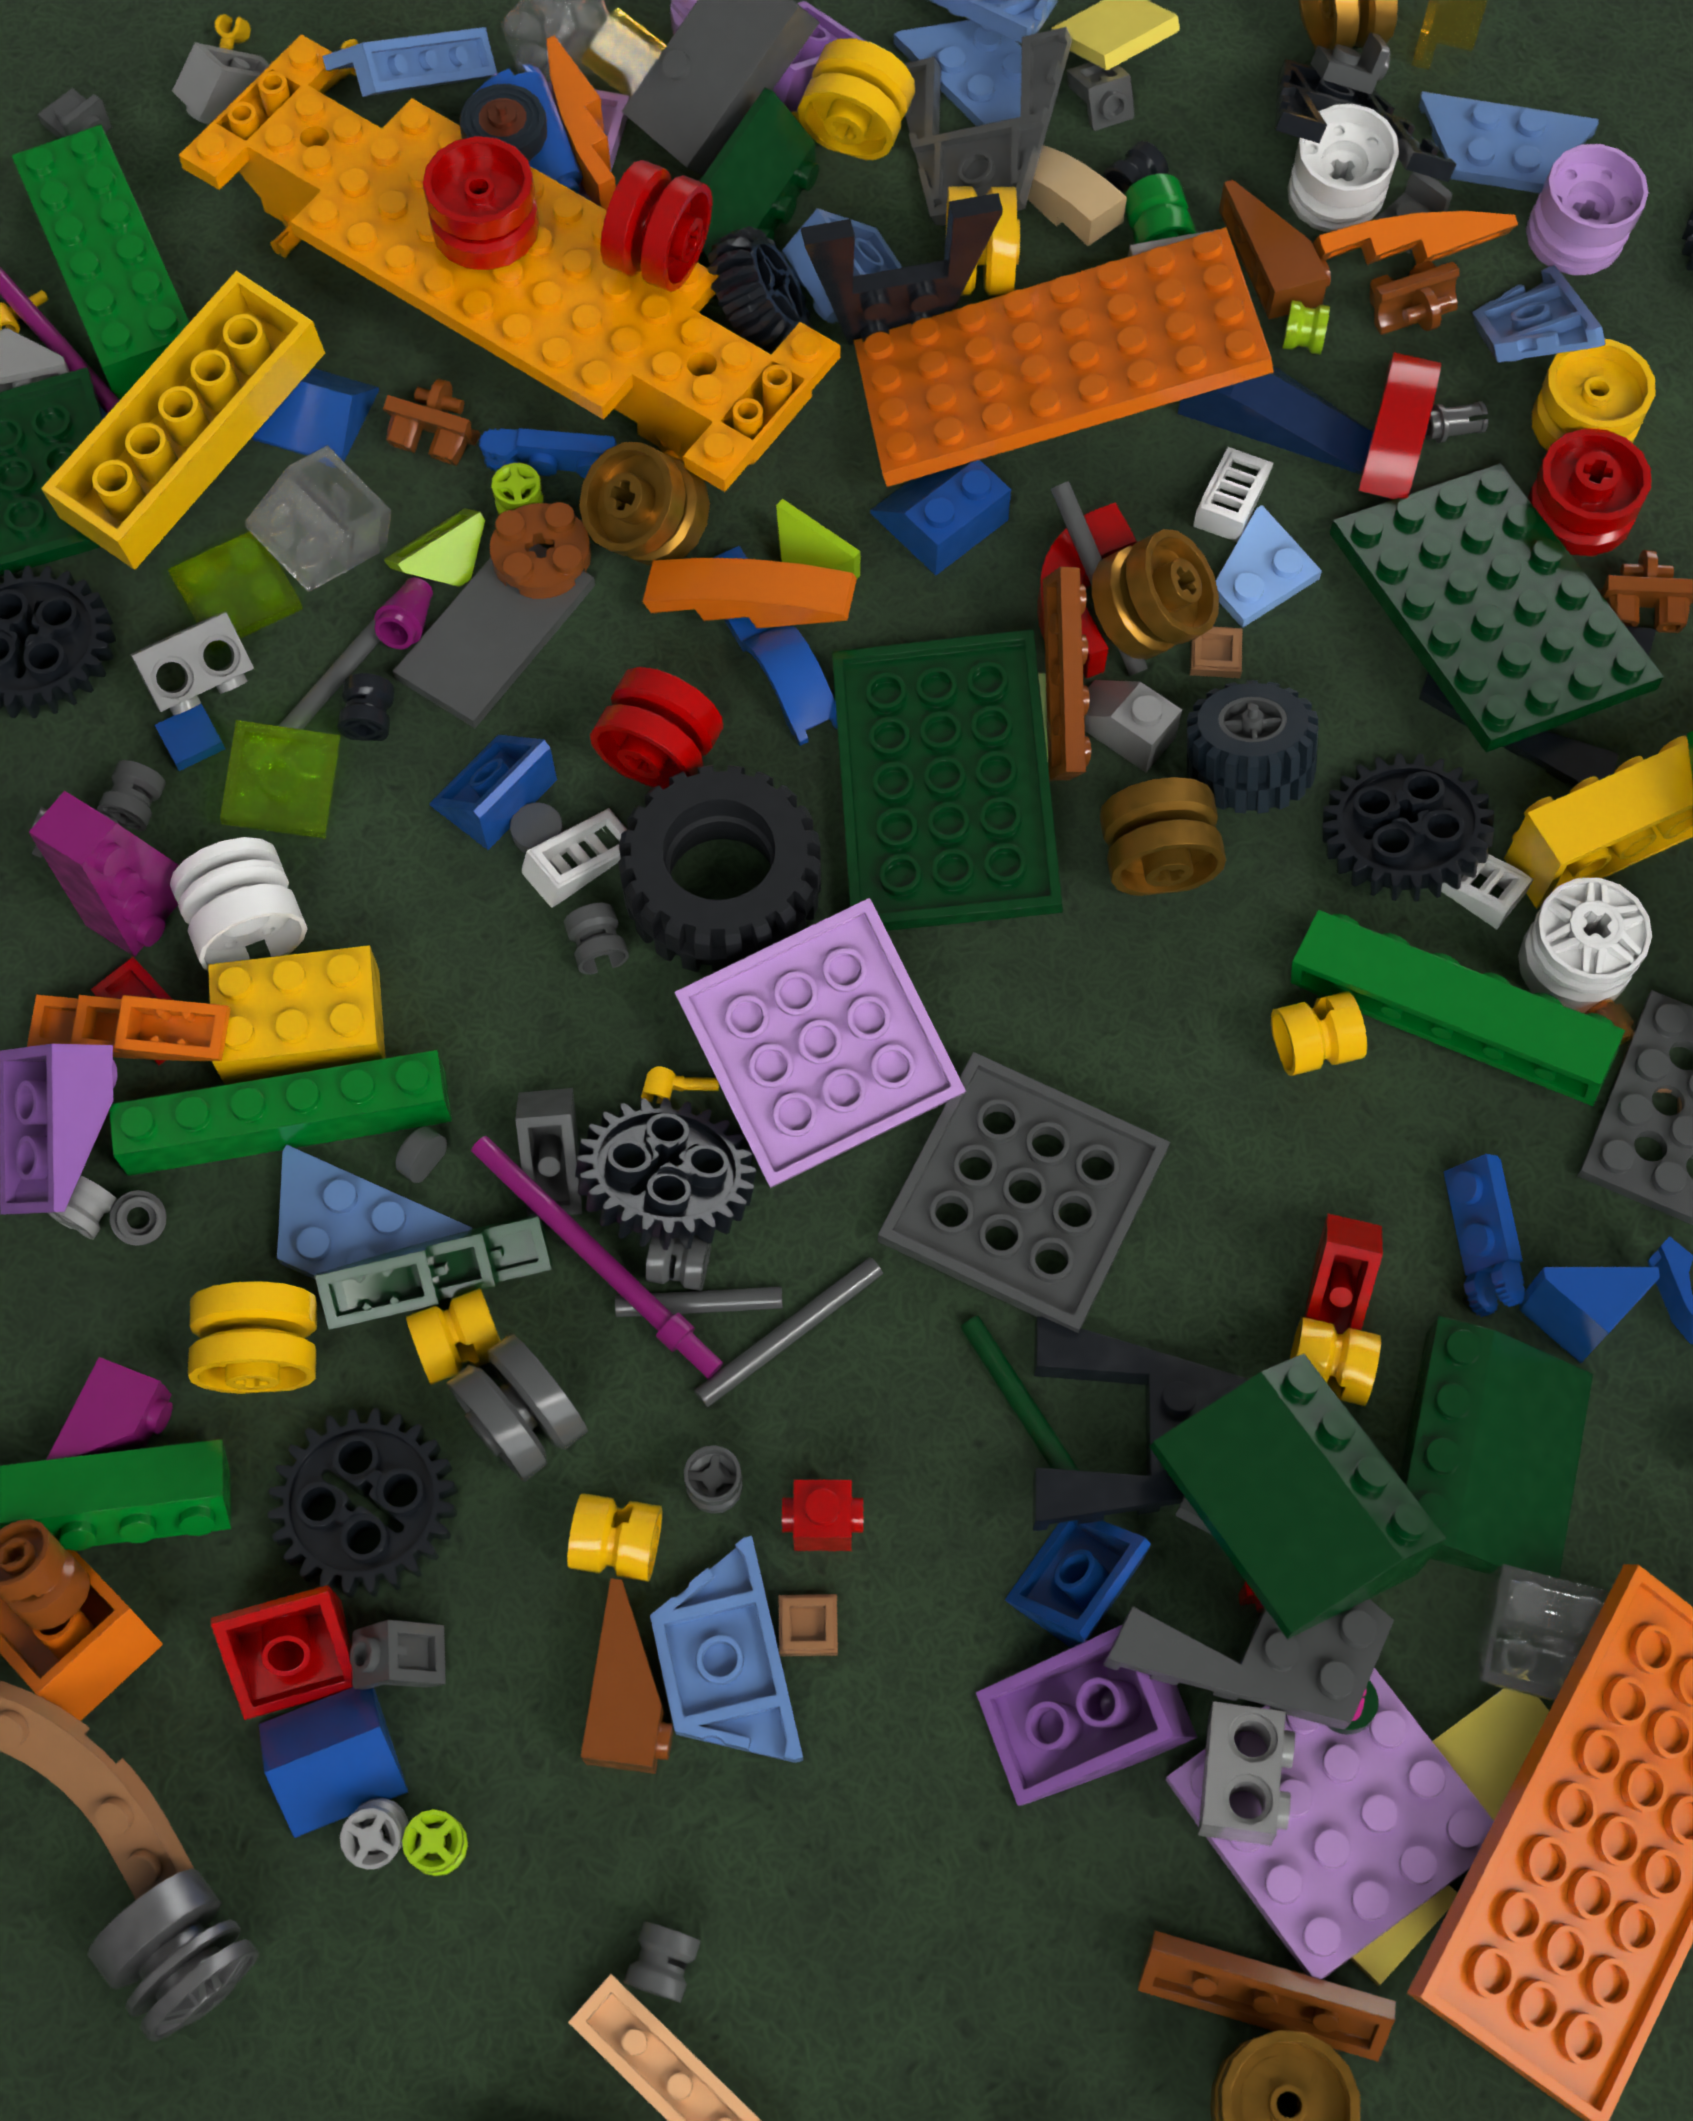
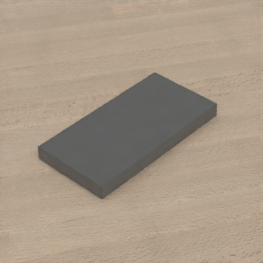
(485, 642)

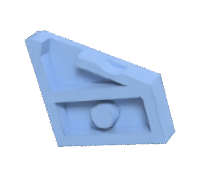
(1263, 570)

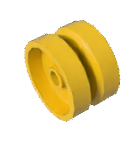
(856, 99)
(1003, 247)
(1594, 390)
(252, 1337)

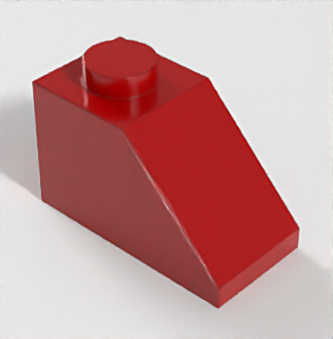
(1344, 1272)

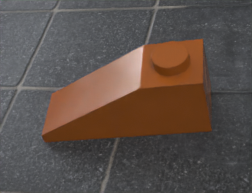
(1273, 253)
(624, 1710)

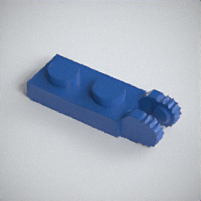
(543, 449)
(1486, 1234)

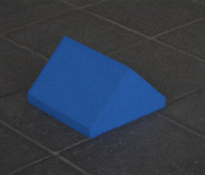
(318, 414)
(496, 785)
(1584, 1302)
(1077, 1578)
(330, 1759)

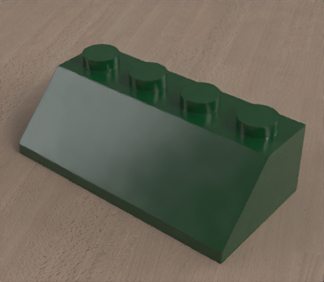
(759, 172)

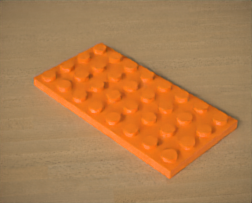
(1061, 357)
(1587, 1869)

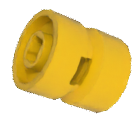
(1326, 1031)
(453, 1335)
(1344, 1360)
(614, 1537)

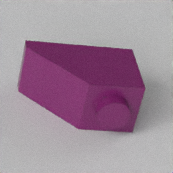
(113, 1413)

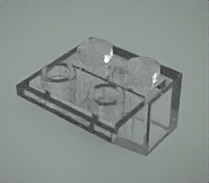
(570, 21)
(320, 519)
(1533, 1629)

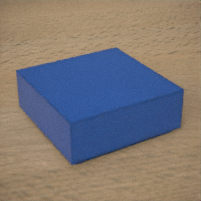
(190, 737)

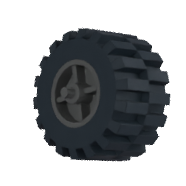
(1253, 745)

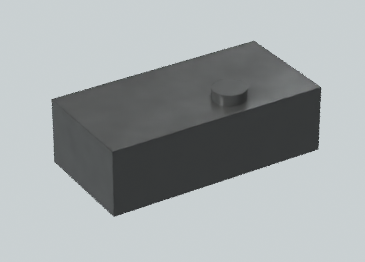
(716, 73)

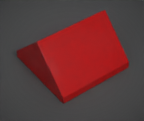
(286, 1651)

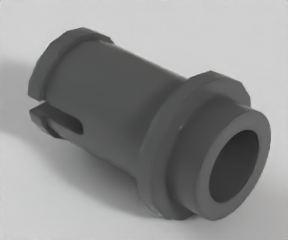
(1455, 421)

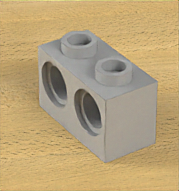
(187, 650)
(1231, 1772)

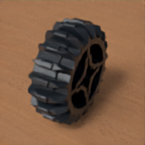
(756, 288)

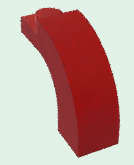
(1400, 426)
(1110, 535)

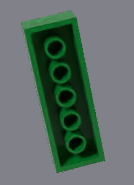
(103, 252)

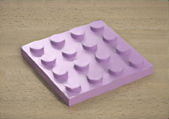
(820, 1042)
(1367, 1838)

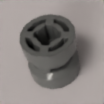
(132, 794)
(595, 935)
(689, 1266)
(713, 1468)
(662, 1961)

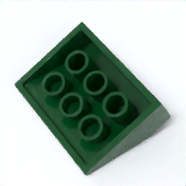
(1495, 1447)
(1298, 1496)

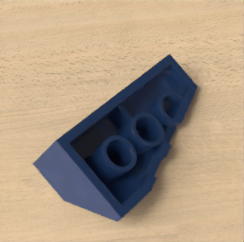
(1285, 416)

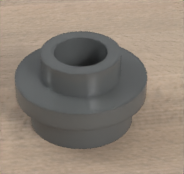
(142, 1235)

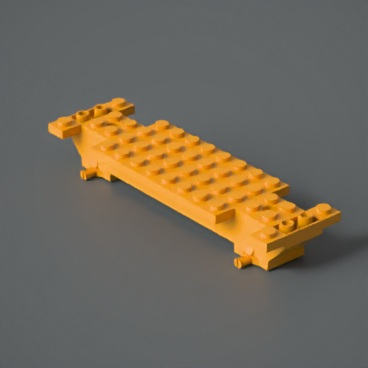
(550, 313)

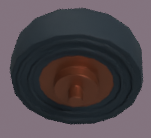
(508, 115)

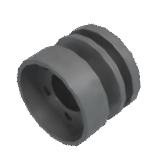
(167, 1946)

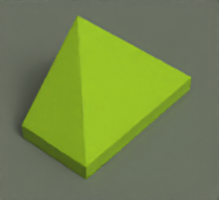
(812, 544)
(443, 552)

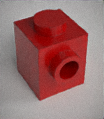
(822, 1515)

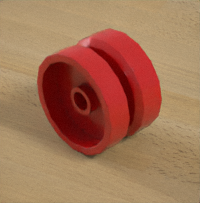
(481, 202)
(656, 225)
(1591, 490)
(656, 727)

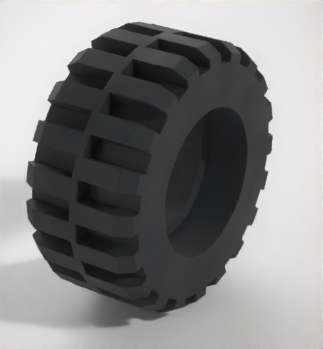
(708, 809)

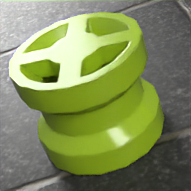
(1306, 327)
(514, 481)
(427, 1835)

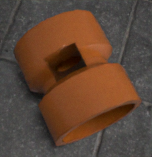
(39, 1576)

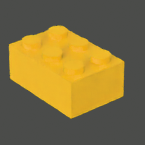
(298, 1013)

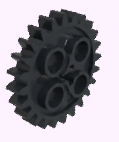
(72, 646)
(1423, 828)
(665, 1173)
(329, 1543)

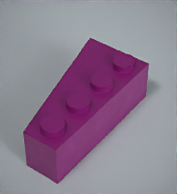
(107, 873)

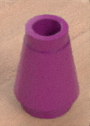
(403, 615)

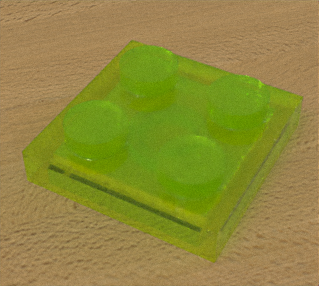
(238, 580)
(280, 779)

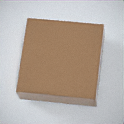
(1217, 653)
(808, 1625)

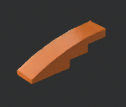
(583, 121)
(1427, 234)
(752, 588)
(133, 1026)

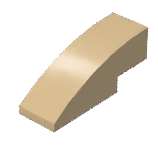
(1076, 196)

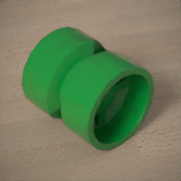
(1157, 209)

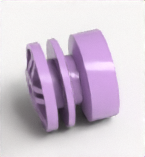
(1587, 209)

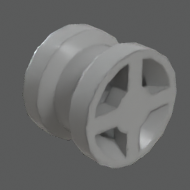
(85, 1208)
(366, 1844)

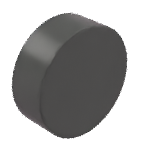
(534, 825)
(420, 1154)

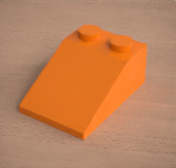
(84, 1656)

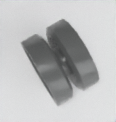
(523, 1402)

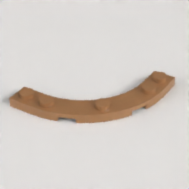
(103, 1790)

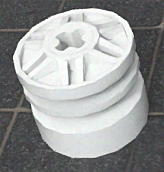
(1347, 172)
(236, 898)
(1585, 943)

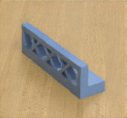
(417, 61)

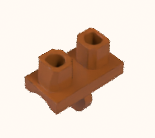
(1416, 298)
(450, 431)
(1649, 587)

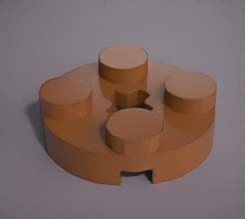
(534, 525)

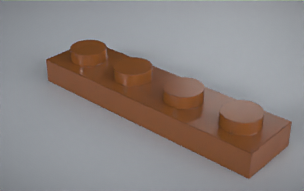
(1064, 660)
(1266, 1995)

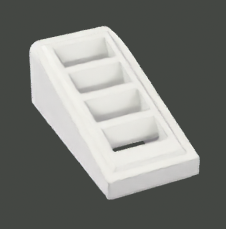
(1223, 520)
(552, 874)
(1480, 902)

